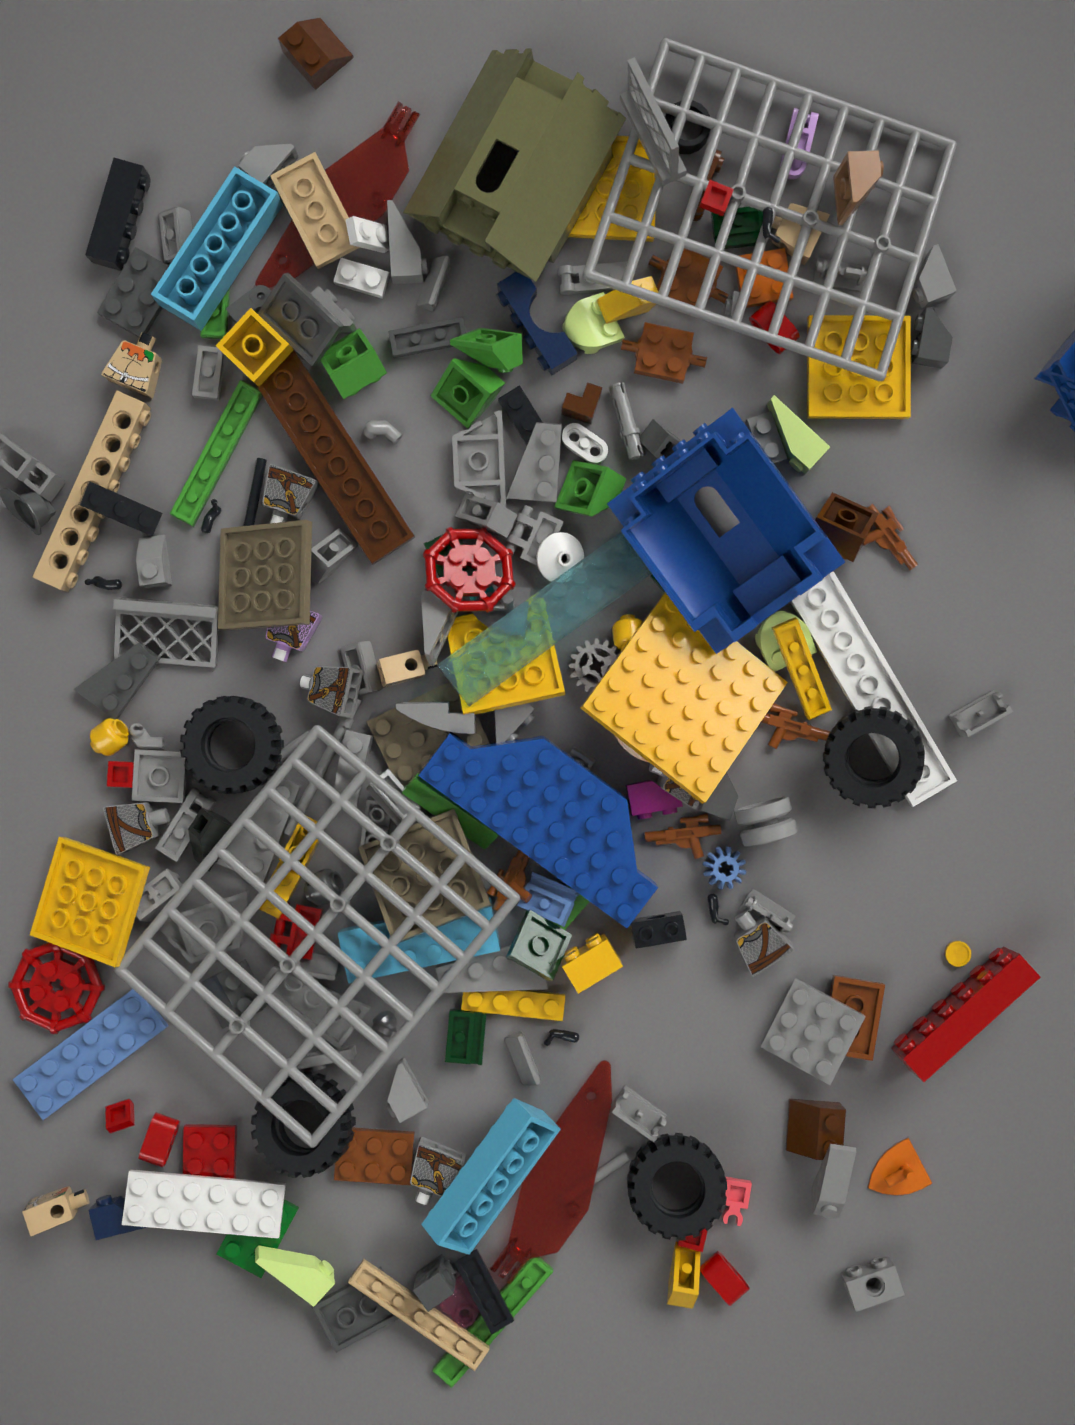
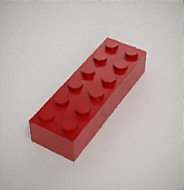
(964, 1012)

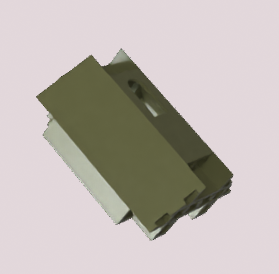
(563, 151)

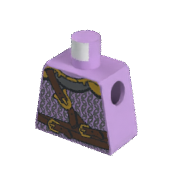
(292, 637)

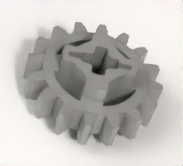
(585, 670)

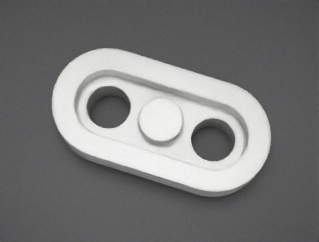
(586, 442)

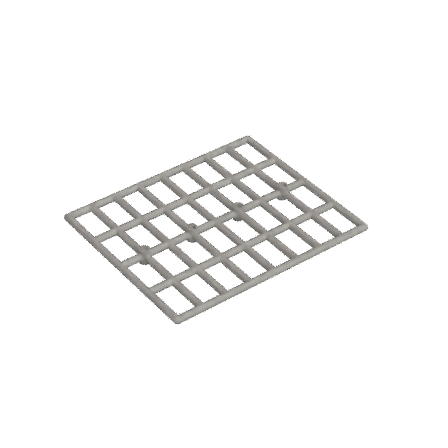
(807, 221)
(291, 963)

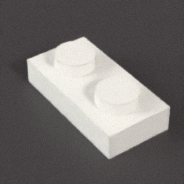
(368, 234)
(361, 278)

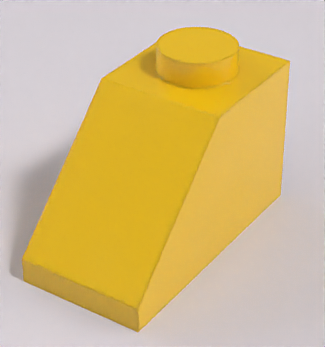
(620, 305)
(684, 1277)

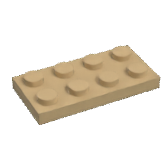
(314, 209)

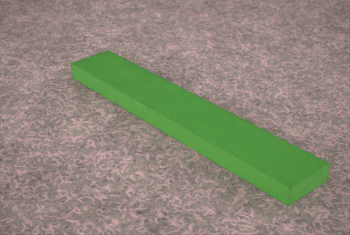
(216, 453)
(515, 1295)

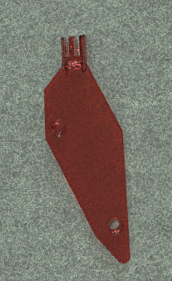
(362, 182)
(562, 1181)

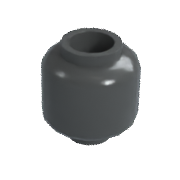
(331, 879)

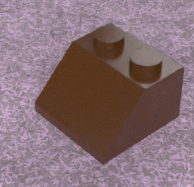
(314, 50)
(846, 524)
(814, 1126)

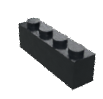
(118, 214)

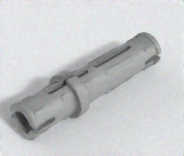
(629, 431)

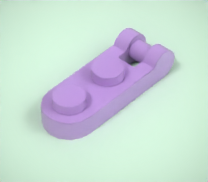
(805, 142)

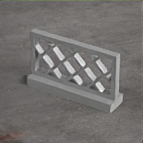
(651, 126)
(168, 609)

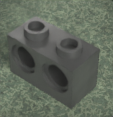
(435, 1282)

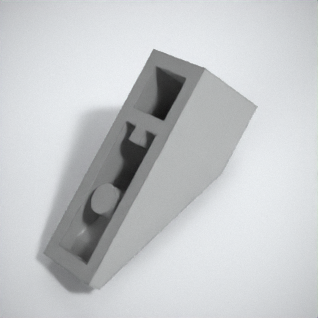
(405, 254)
(436, 623)
(359, 745)
(833, 1181)

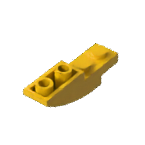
(290, 882)

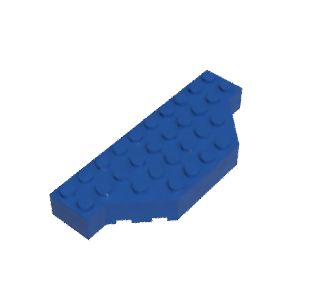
(550, 813)

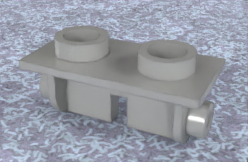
(848, 277)
(760, 905)

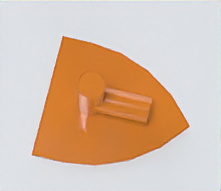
(899, 1171)

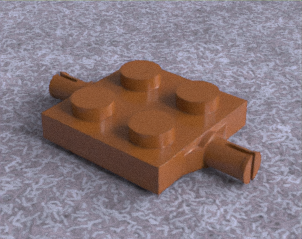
(689, 277)
(663, 353)

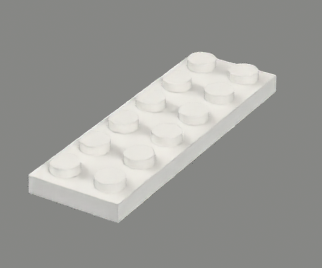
(204, 1203)

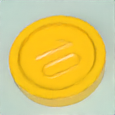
(957, 953)

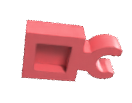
(737, 1197)

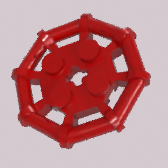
(473, 556)
(42, 991)

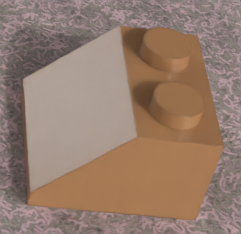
(855, 181)

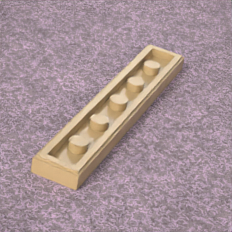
(410, 1310)

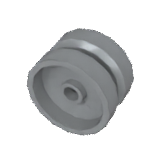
(766, 826)

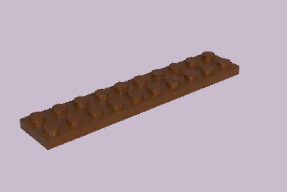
(335, 460)

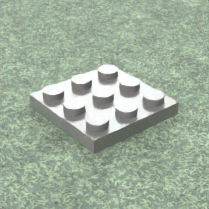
(813, 1031)

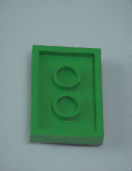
(241, 1248)

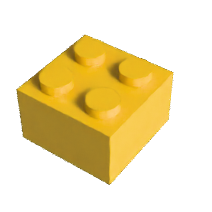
(254, 347)
(590, 962)

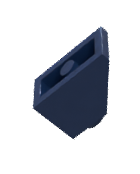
(107, 1217)

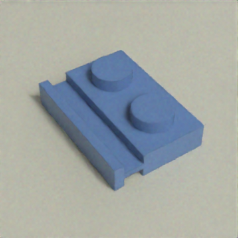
(549, 899)

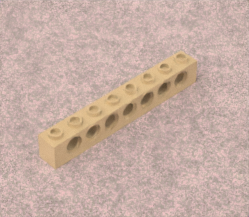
(100, 454)

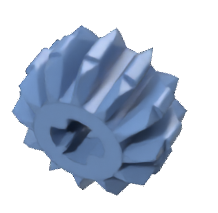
(719, 875)

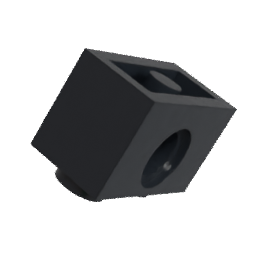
(658, 929)

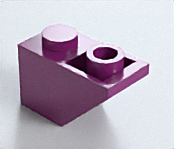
(648, 798)

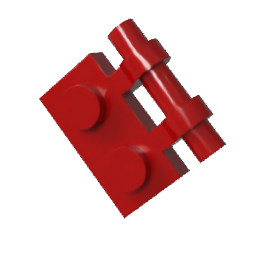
(297, 935)

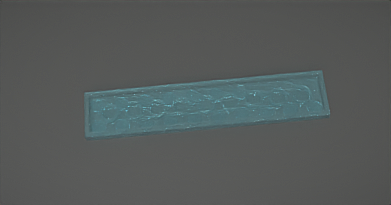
(544, 619)

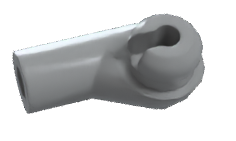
(381, 427)
(144, 740)

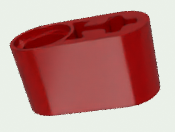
(762, 319)
(159, 1140)
(724, 1278)

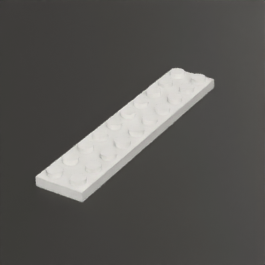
(866, 676)

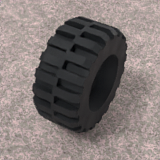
(198, 739)
(866, 790)
(285, 1153)
(681, 1221)

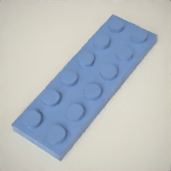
(89, 1053)

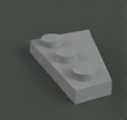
(539, 466)

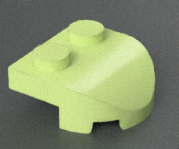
(587, 326)
(768, 644)

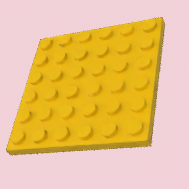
(682, 700)

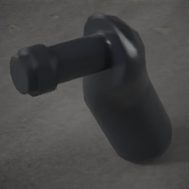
(767, 224)
(210, 517)
(104, 584)
(713, 909)
(562, 1034)

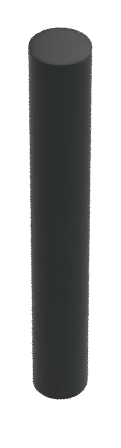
(255, 492)

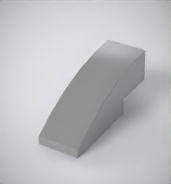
(29, 469)
(439, 716)

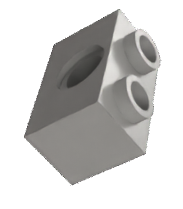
(885, 1289)

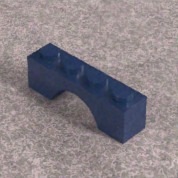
(553, 349)

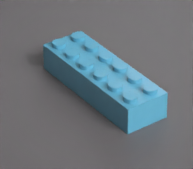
(217, 248)
(421, 948)
(490, 1177)

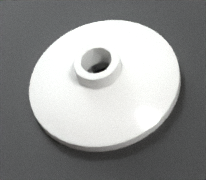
(551, 551)

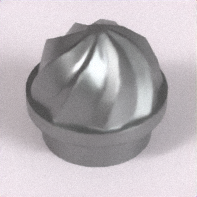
(385, 1023)

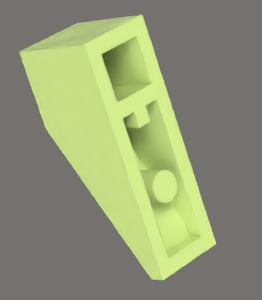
(800, 442)
(298, 1271)

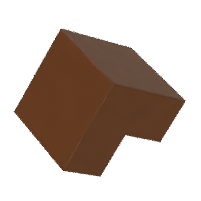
(582, 407)

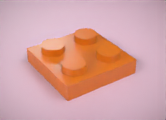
(764, 287)

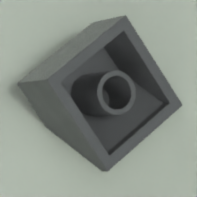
(231, 992)

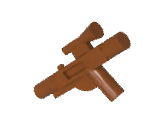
(887, 537)
(789, 729)
(687, 836)
(514, 878)

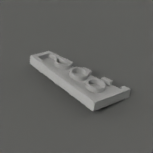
(271, 820)
(492, 973)
(312, 1008)

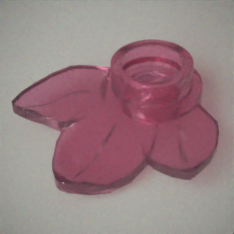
(458, 1301)

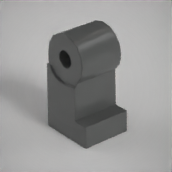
(252, 299)

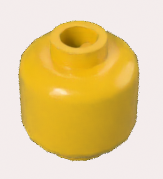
(624, 630)
(109, 736)

